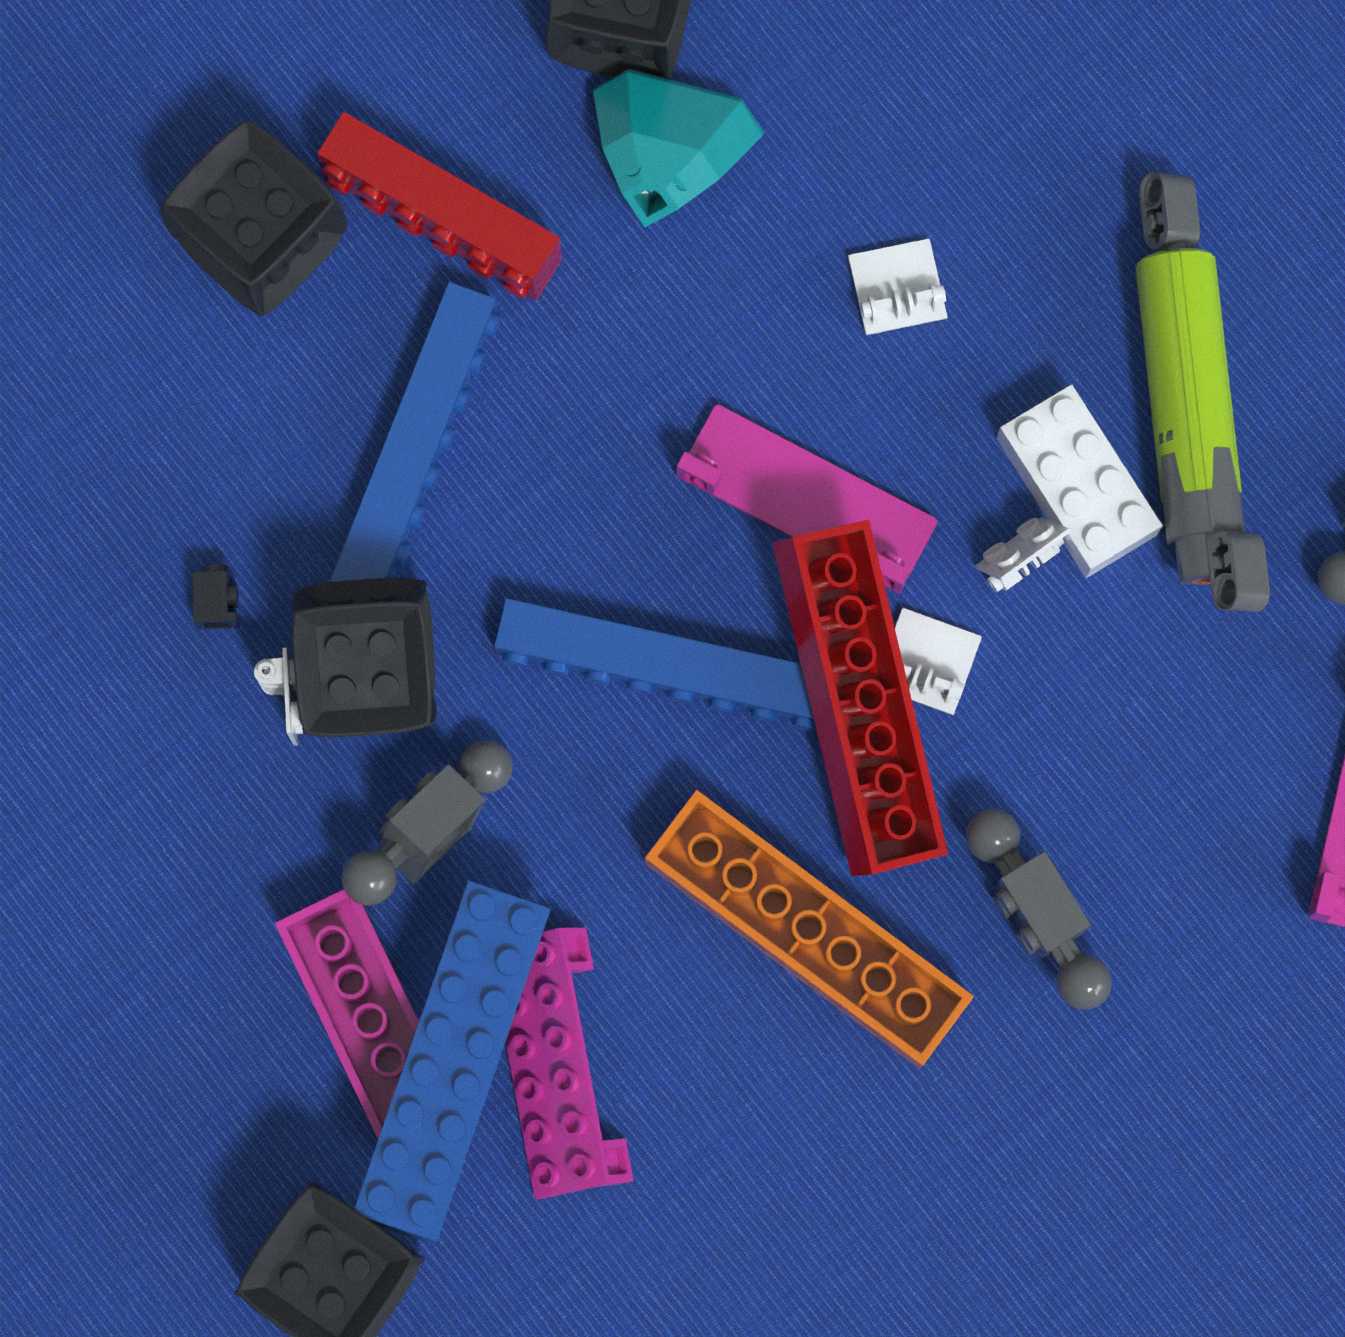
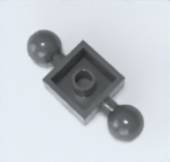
(428, 824)
(1040, 907)

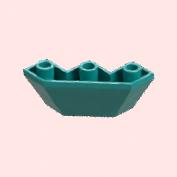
(669, 139)

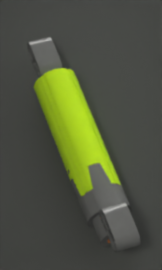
(1193, 402)

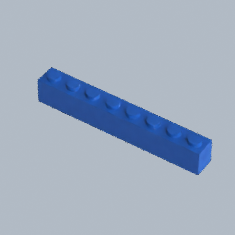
(419, 435)
(655, 662)

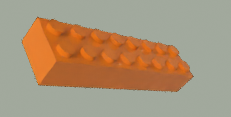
(808, 929)

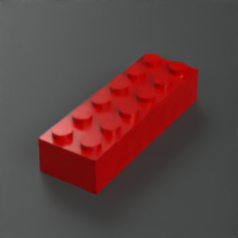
(439, 207)

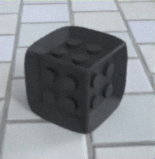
(617, 35)
(254, 217)
(364, 657)
(328, 1270)

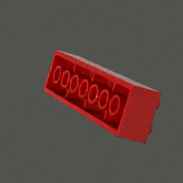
(860, 698)

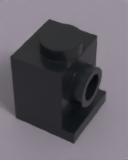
(214, 598)

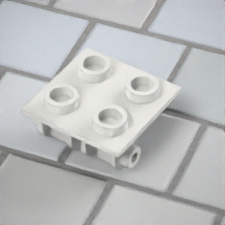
(898, 286)
(1034, 539)
(935, 659)
(278, 678)

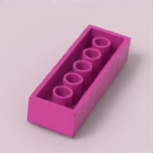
(354, 996)

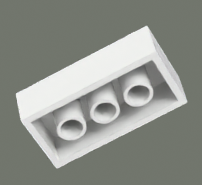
(1079, 480)

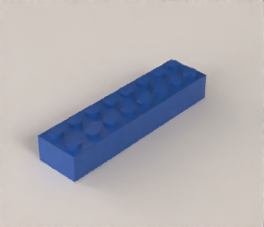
(451, 1062)

